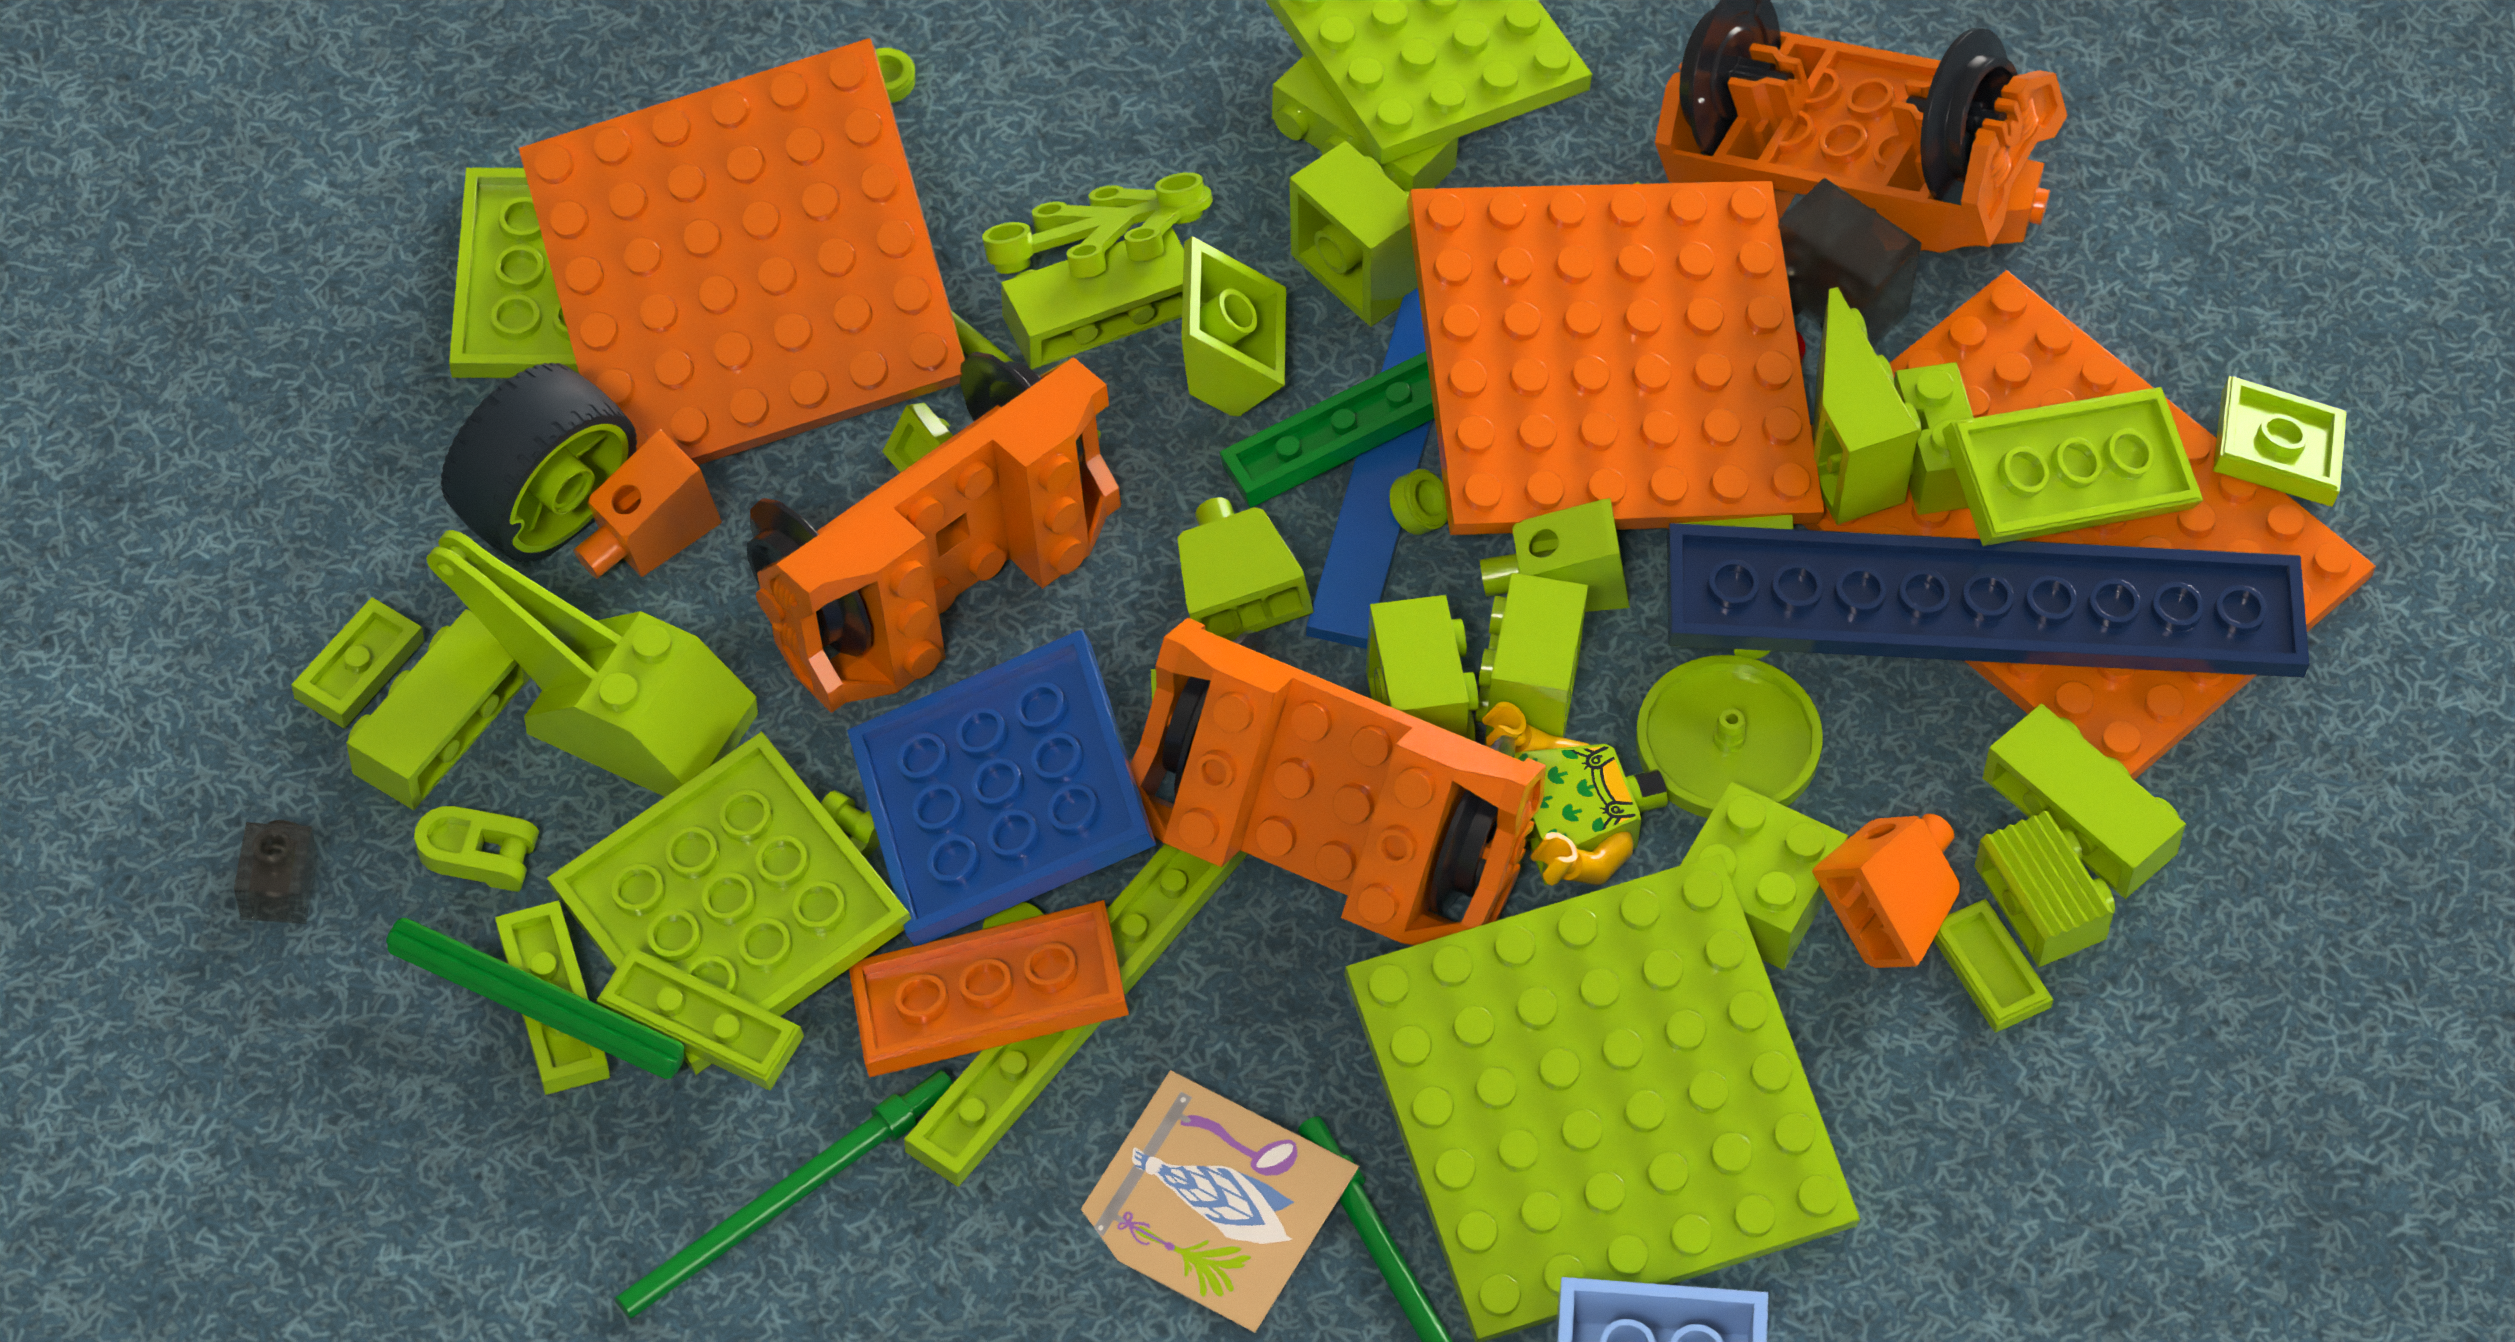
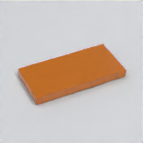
(987, 988)

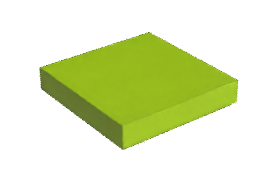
(2280, 441)

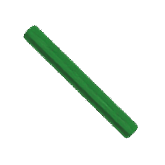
(535, 998)

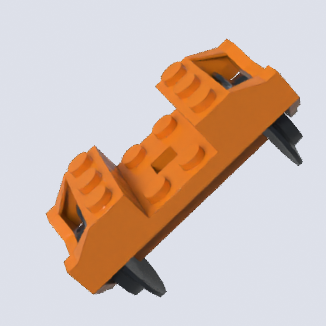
(876, 577)

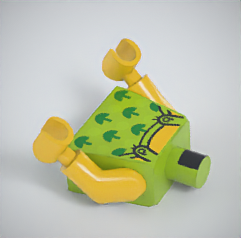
(1588, 804)

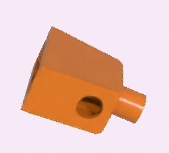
(648, 510)
(1892, 887)

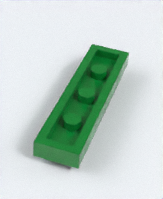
(1331, 432)

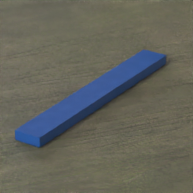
(1366, 526)

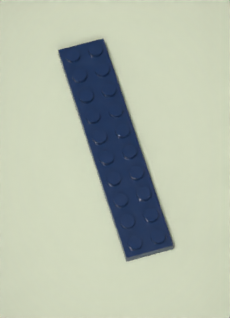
(1986, 601)

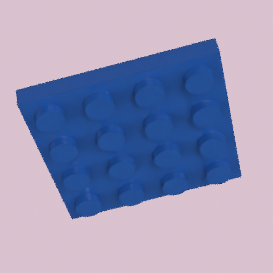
(1000, 788)

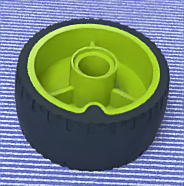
(534, 459)

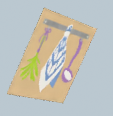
(1215, 1200)

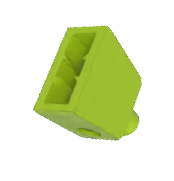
(1566, 546)
(1239, 572)

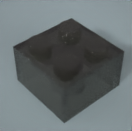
(1847, 245)

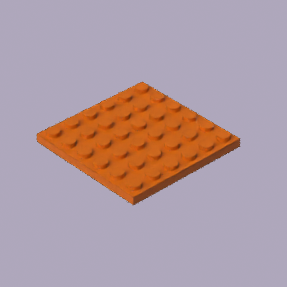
(747, 257)
(1612, 353)

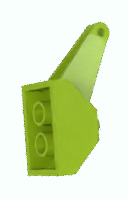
(612, 688)

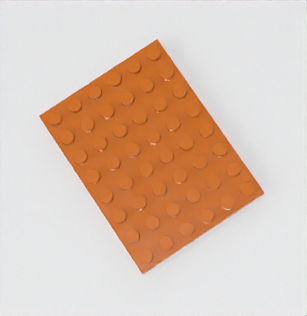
(2028, 355)

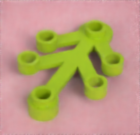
(1111, 213)

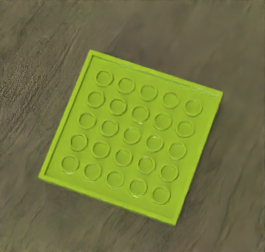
(1600, 1095)

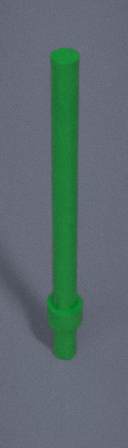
(889, 1118)
(1380, 1243)

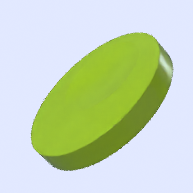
(1725, 724)

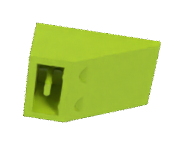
(1860, 423)

